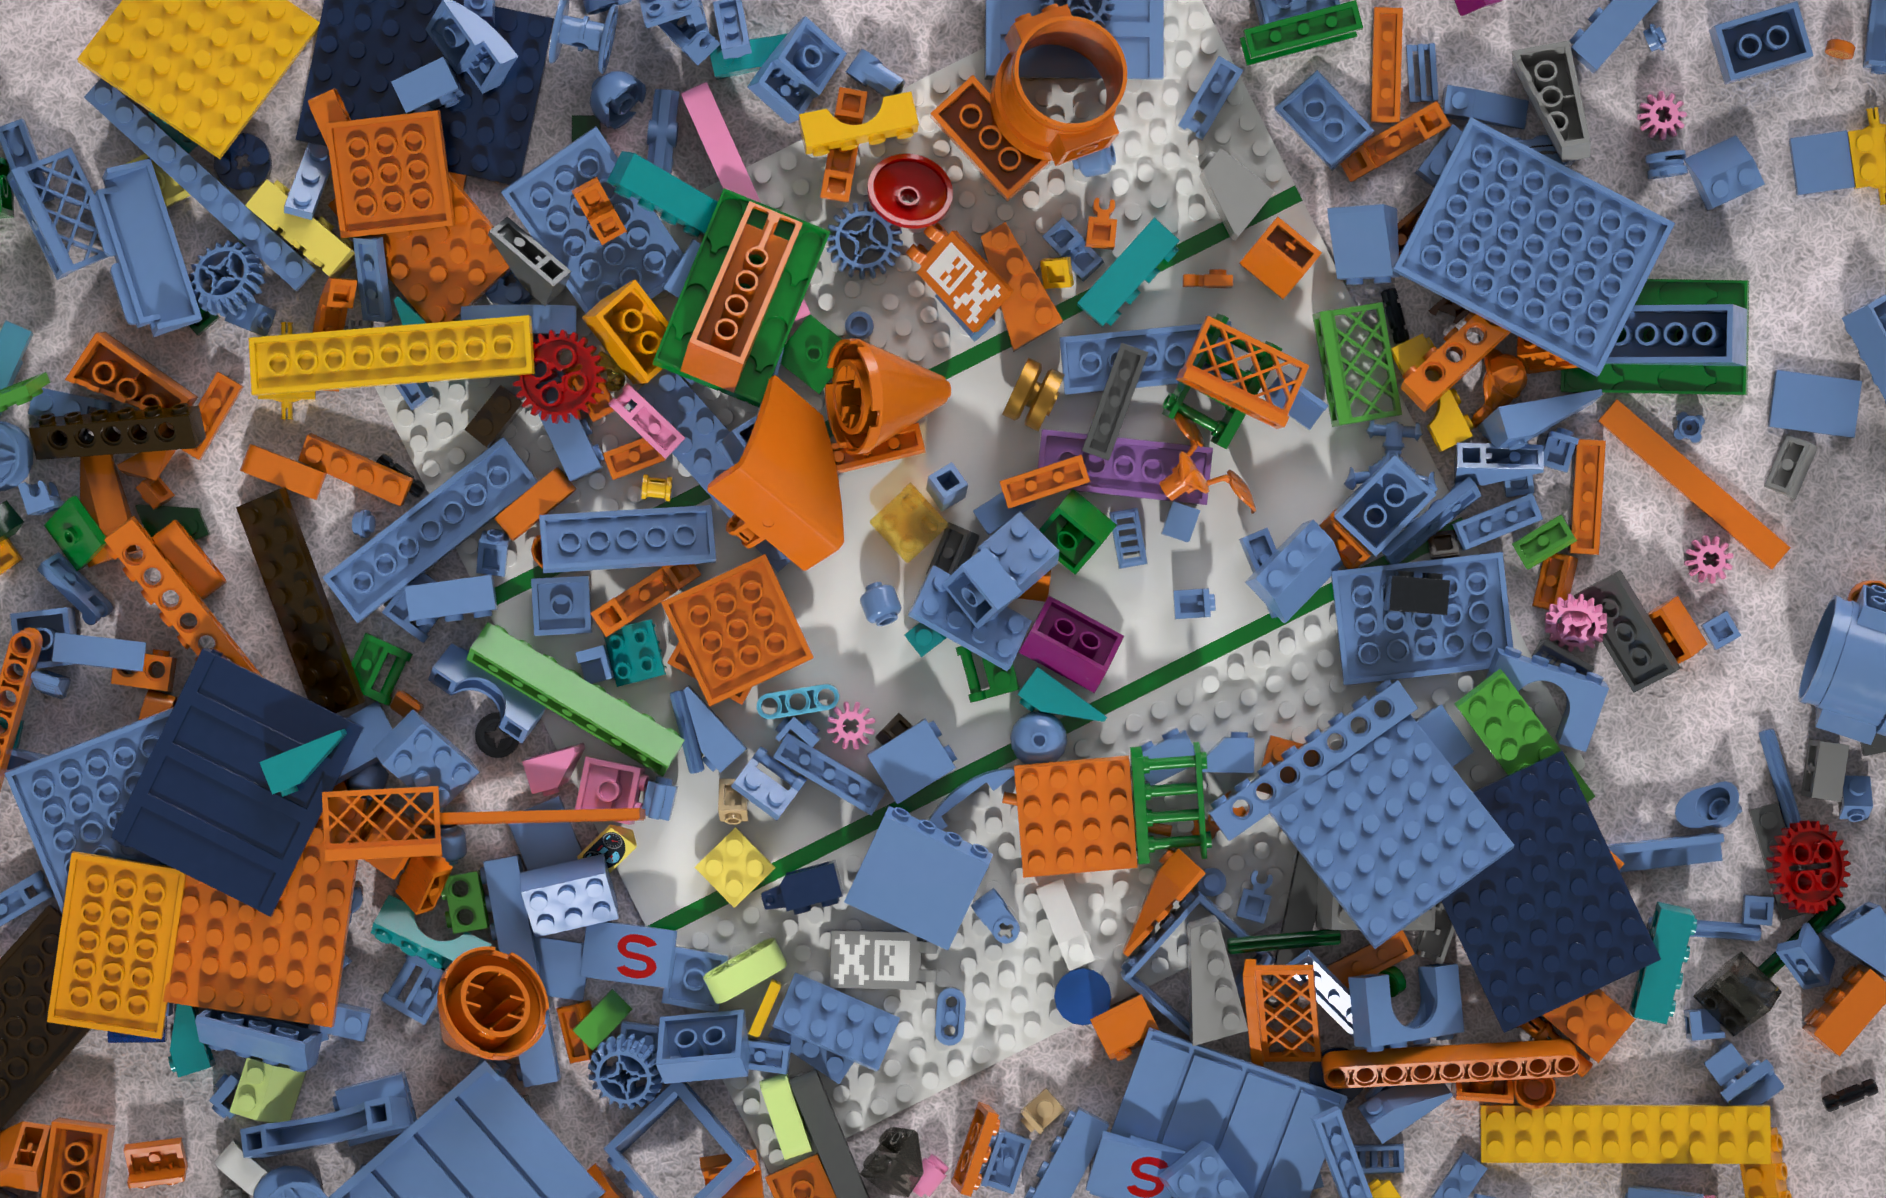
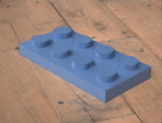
(994, 641)
(836, 1022)

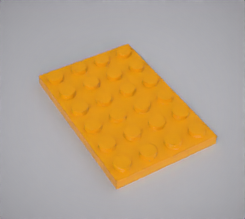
(116, 945)

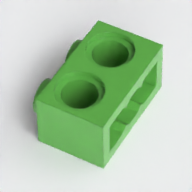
(473, 901)

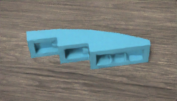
(13, 345)

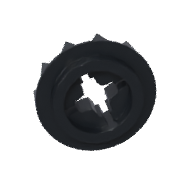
(487, 744)

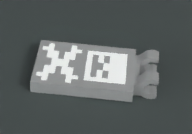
(878, 960)

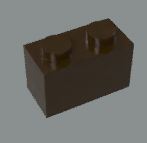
(495, 416)

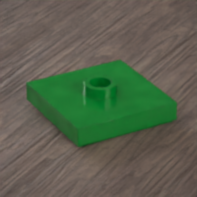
(808, 353)
(76, 533)

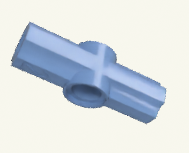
(663, 129)

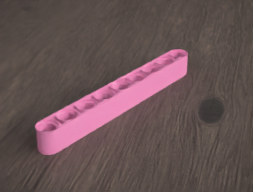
(722, 149)

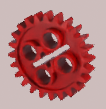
(568, 400)
(1807, 840)

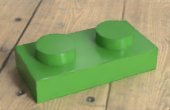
(1544, 542)

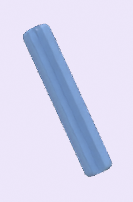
(687, 732)

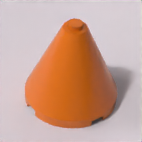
(877, 394)
(491, 1004)

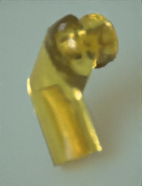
(615, 375)

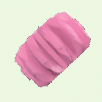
(1666, 126)
(1709, 571)
(851, 735)

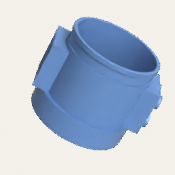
(1848, 667)

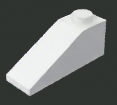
(1065, 924)

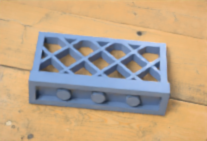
(39, 216)

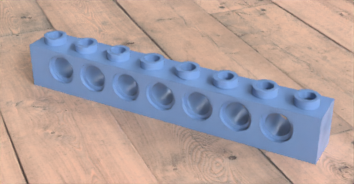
(1399, 708)

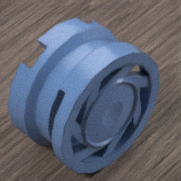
(1666, 164)

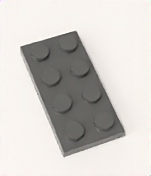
(1630, 633)

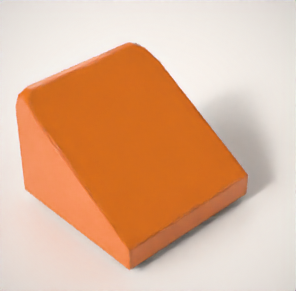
(404, 703)

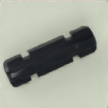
(1395, 315)
(417, 487)
(1850, 1095)

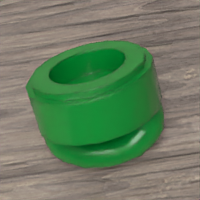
(1396, 980)

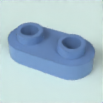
(950, 1016)

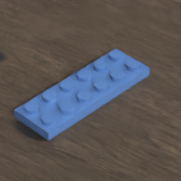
(1090, 357)
(627, 538)

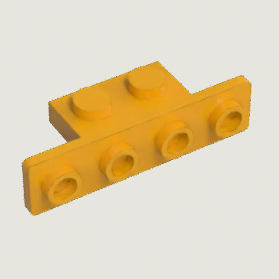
(1767, 1179)

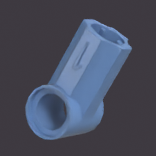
(869, 71)

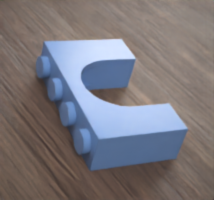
(1583, 692)
(1438, 1014)

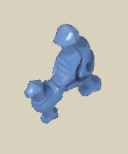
(1392, 445)

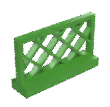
(1333, 362)

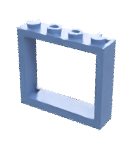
(1153, 942)
(717, 1187)

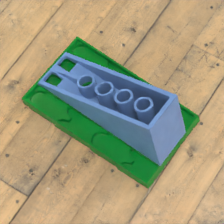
(1654, 357)

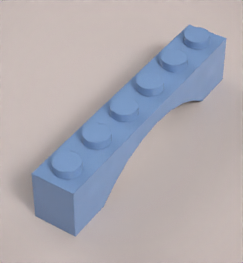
(306, 1133)

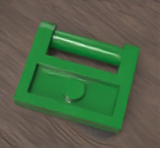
(369, 662)
(998, 679)

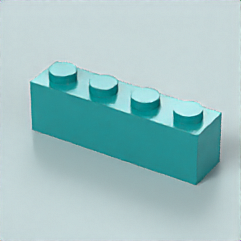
(662, 192)
(1128, 272)
(1658, 982)

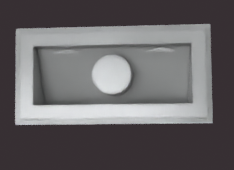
(1791, 466)

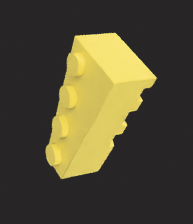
(310, 236)

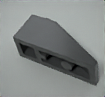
(530, 262)

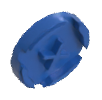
(1082, 995)

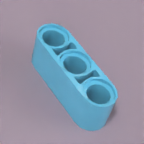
(783, 700)

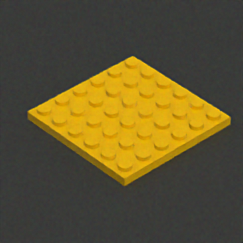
(200, 60)

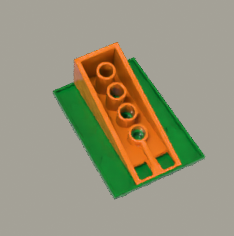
(741, 297)

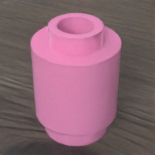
(933, 1175)

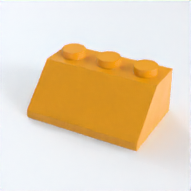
(629, 330)

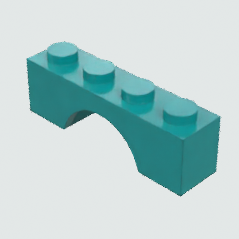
(398, 926)

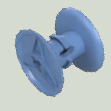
(583, 34)
(15, 456)
(289, 1183)

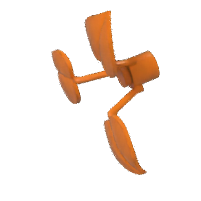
(1188, 478)

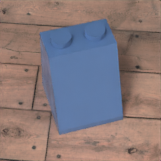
(1364, 242)
(1862, 936)

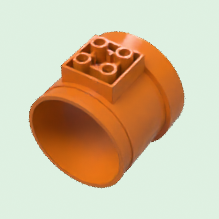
(1022, 122)

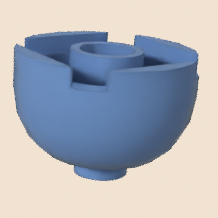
(614, 98)
(1038, 738)

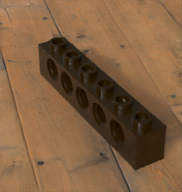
(51, 444)

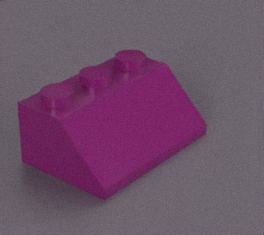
(1071, 644)

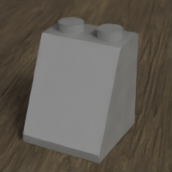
(1233, 190)

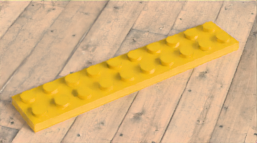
(391, 355)
(1626, 1134)

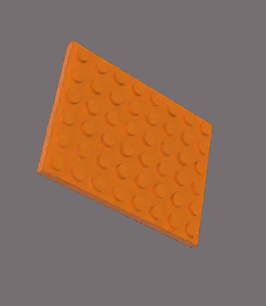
(276, 964)

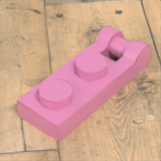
(647, 421)

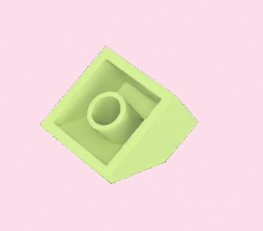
(267, 1091)

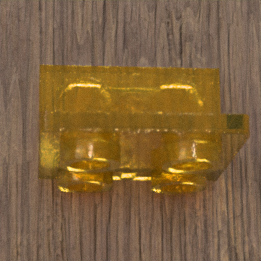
(909, 523)

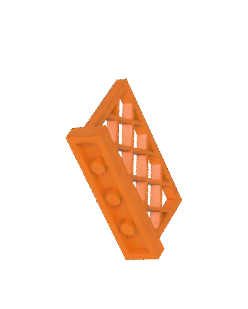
(1232, 395)
(382, 849)
(1257, 1008)

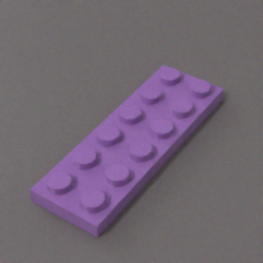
(1132, 468)

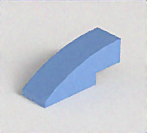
(98, 652)

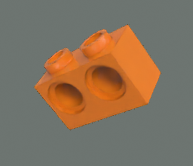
(145, 678)

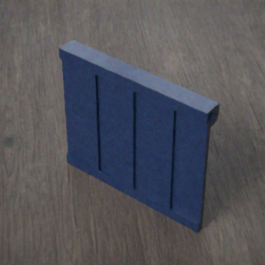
(205, 793)

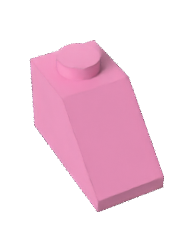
(552, 769)

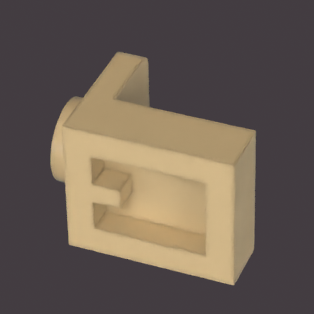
(731, 804)
(1041, 1111)

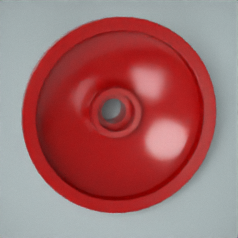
(913, 180)

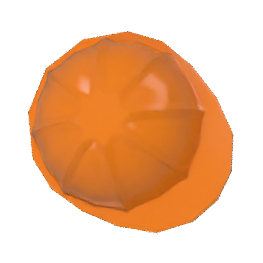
(1501, 383)

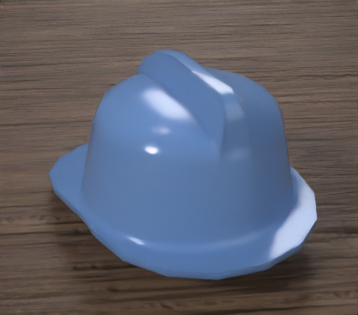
(1709, 806)

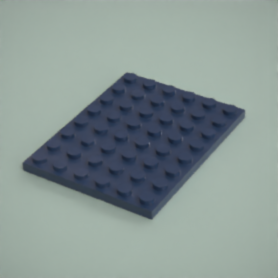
(376, 41)
(1551, 910)

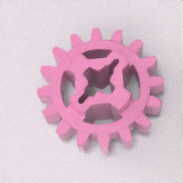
(1576, 622)

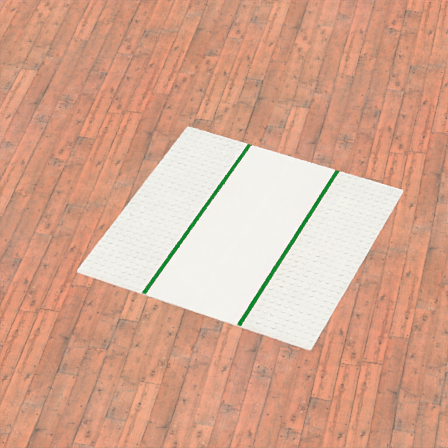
(1168, 672)

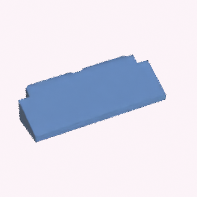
(140, 236)

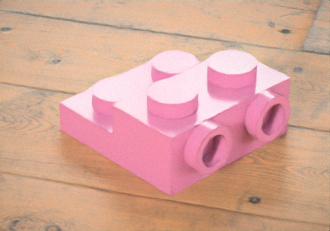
(611, 786)

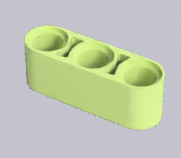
(745, 970)
(785, 1116)

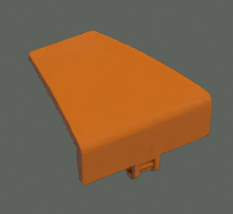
(785, 481)

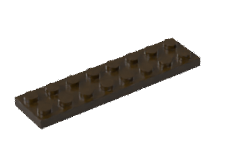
(300, 602)

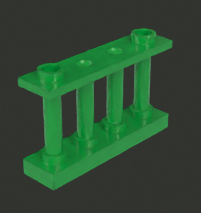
(1301, 33)
(1224, 429)
(1144, 791)

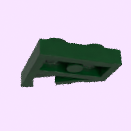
(158, 518)

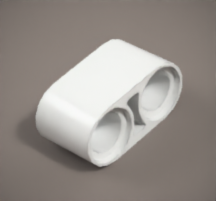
(243, 1171)

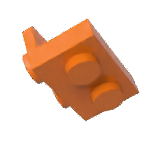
(155, 1163)

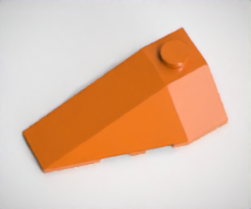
(104, 499)
(1171, 883)

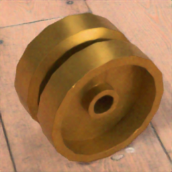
(1033, 394)

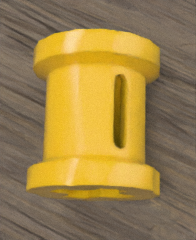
(656, 487)

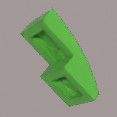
(602, 1019)

